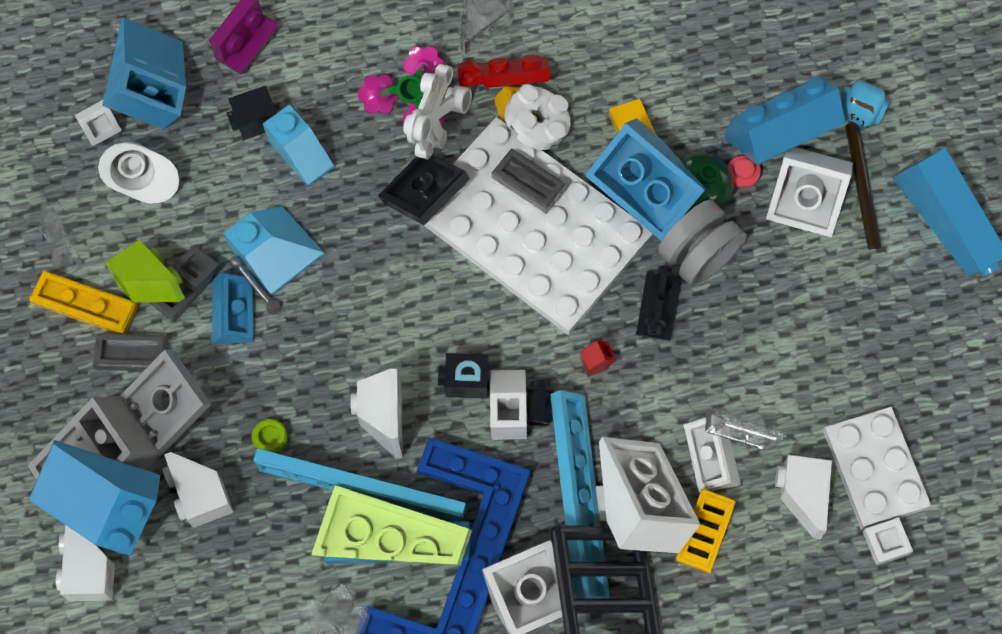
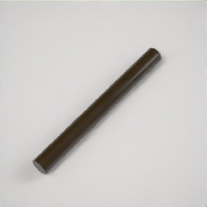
(863, 186)

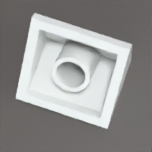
(525, 589)

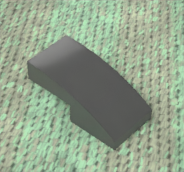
(196, 273)

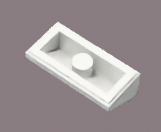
(711, 458)

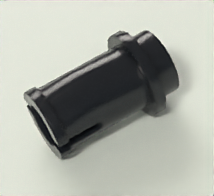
(539, 402)

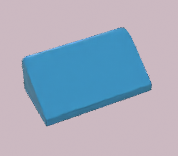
(232, 309)

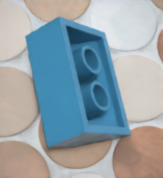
(786, 120)

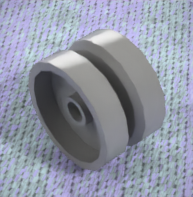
(701, 243)

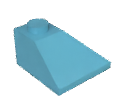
(272, 247)

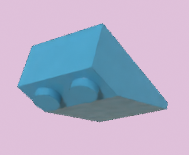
(646, 178)
(96, 496)

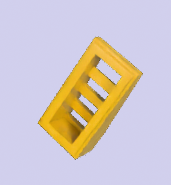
(720, 503)

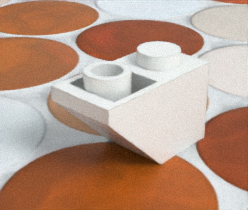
(508, 404)
(199, 490)
(85, 569)

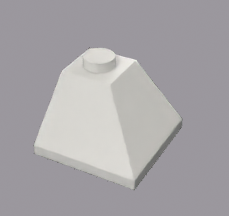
(380, 409)

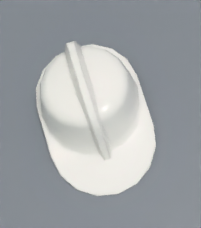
(138, 172)

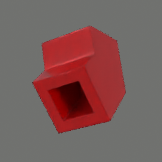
(597, 357)

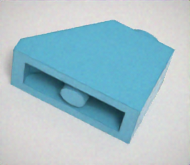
(297, 145)

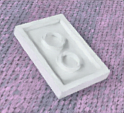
(876, 468)

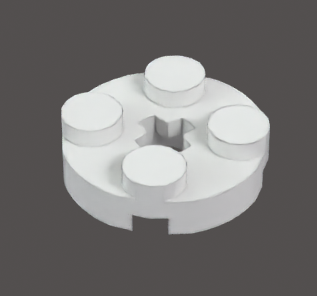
(545, 104)

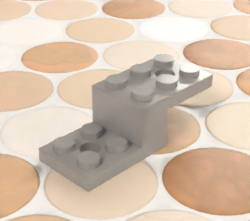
(135, 424)

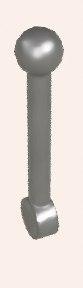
(272, 305)

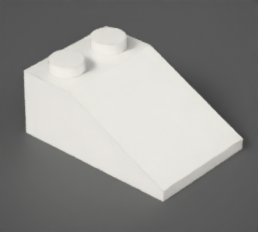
(644, 497)

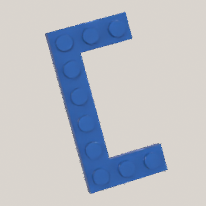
(502, 491)

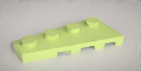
(377, 530)

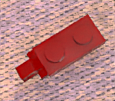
(504, 72)

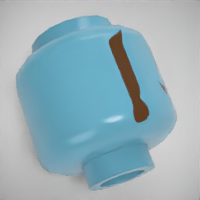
(863, 104)

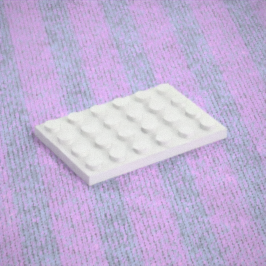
(548, 260)

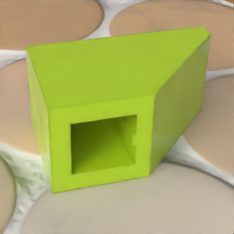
(143, 275)

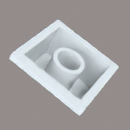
(809, 191)

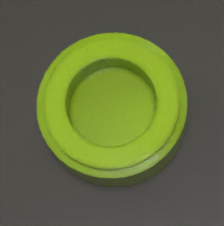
(270, 436)

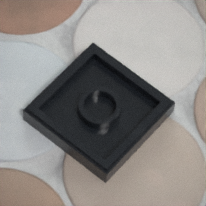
(423, 188)

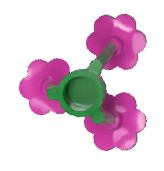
(380, 94)

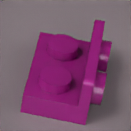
(242, 35)

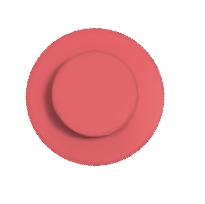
(744, 172)

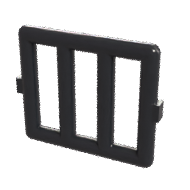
(566, 570)

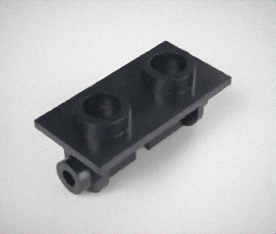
(658, 304)

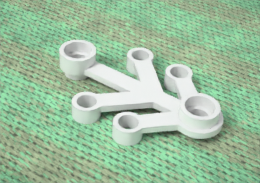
(423, 124)

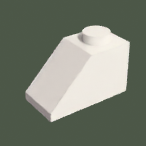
(806, 491)

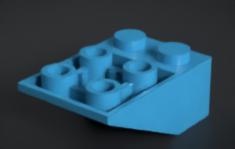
(146, 75)

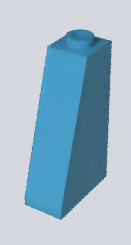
(952, 212)

